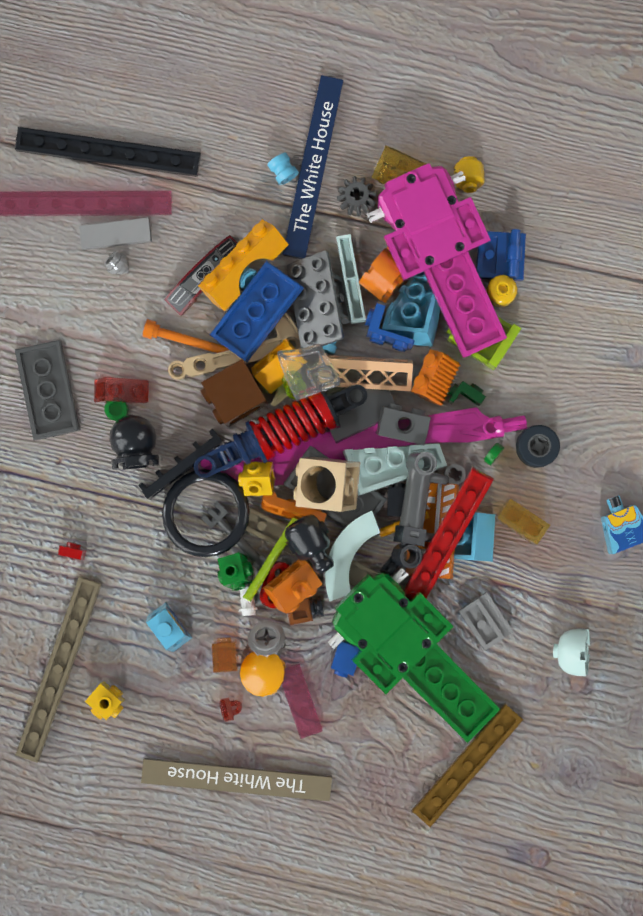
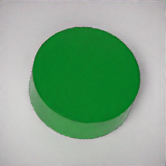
(116, 410)
(493, 454)

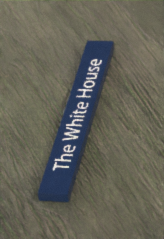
(313, 167)

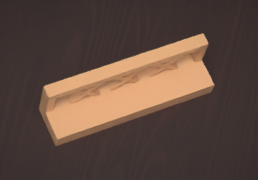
(373, 364)

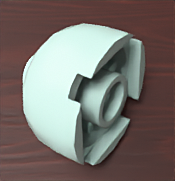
(573, 651)

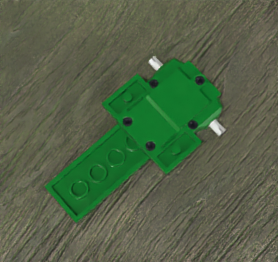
(401, 642)

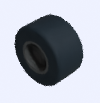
(545, 444)

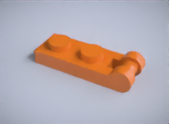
(287, 508)

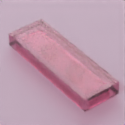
(300, 702)

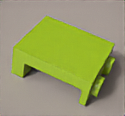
(493, 354)

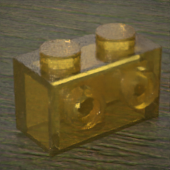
(394, 164)

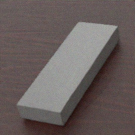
(115, 233)

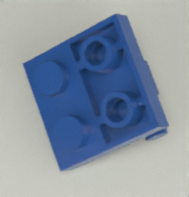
(502, 255)

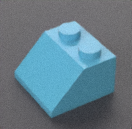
(477, 539)

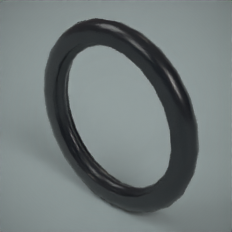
(220, 547)

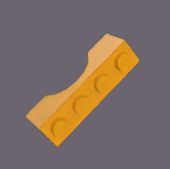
(223, 282)

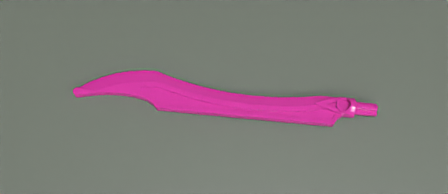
(446, 427)

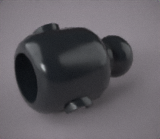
(309, 540)

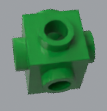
(235, 571)

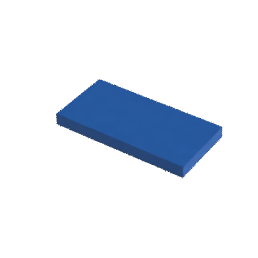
(256, 311)

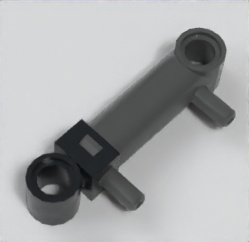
(410, 530)

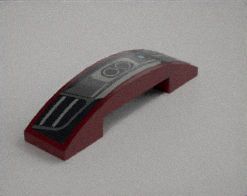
(187, 289)

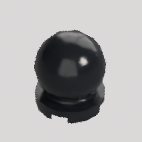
(133, 442)

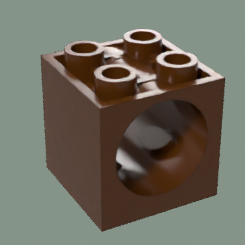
(233, 394)

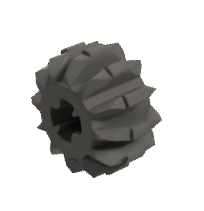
(362, 190)

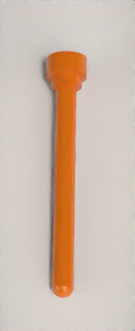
(153, 330)

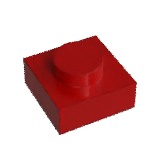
(72, 550)

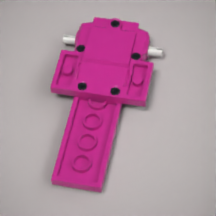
(435, 238)

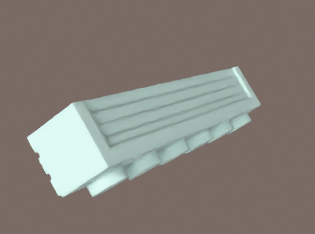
(351, 279)

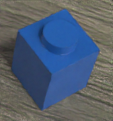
(342, 659)

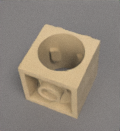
(346, 477)

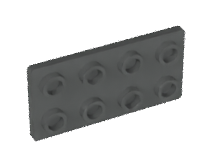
(322, 303)

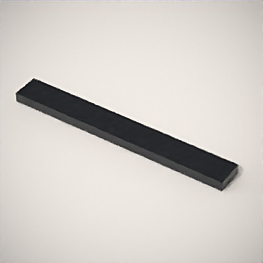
(107, 151)

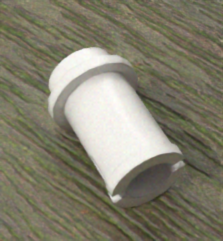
(247, 608)

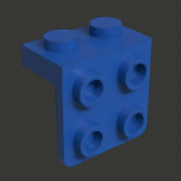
(380, 336)

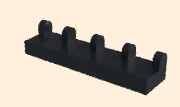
(181, 468)

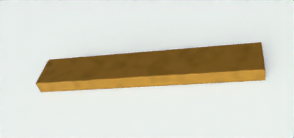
(467, 765)

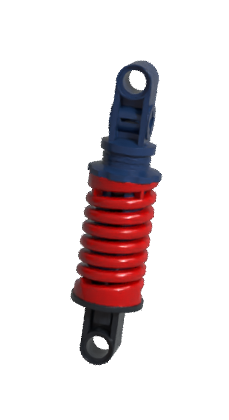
(282, 429)

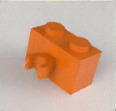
(293, 586)

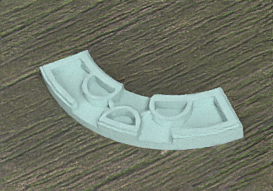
(343, 552)

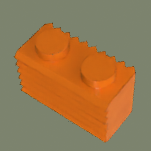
(435, 377)

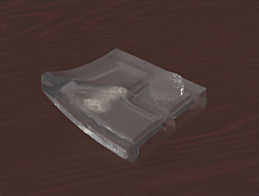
(308, 370)

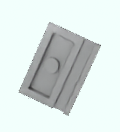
(485, 621)

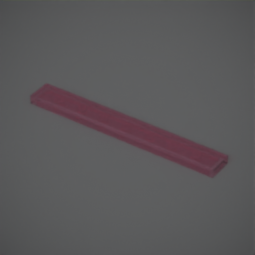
(86, 203)

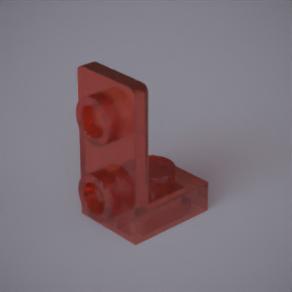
(120, 390)

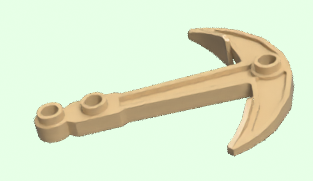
(284, 328)

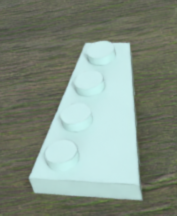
(388, 465)

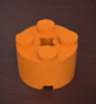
(382, 276)

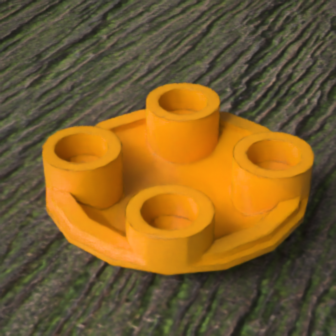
(262, 674)

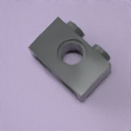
(414, 433)

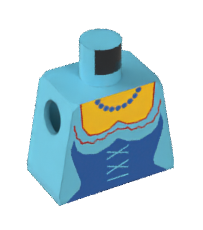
(622, 526)
(168, 628)

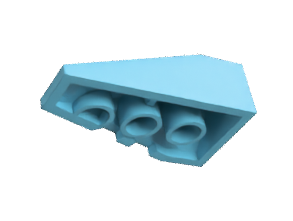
(414, 312)

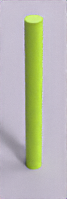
(267, 566)

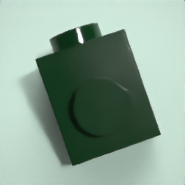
(472, 393)

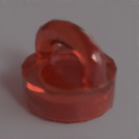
(226, 708)

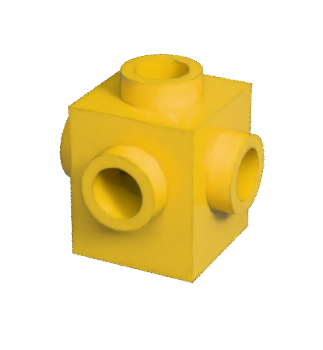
(257, 479)
(98, 705)

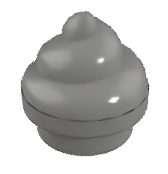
(117, 263)

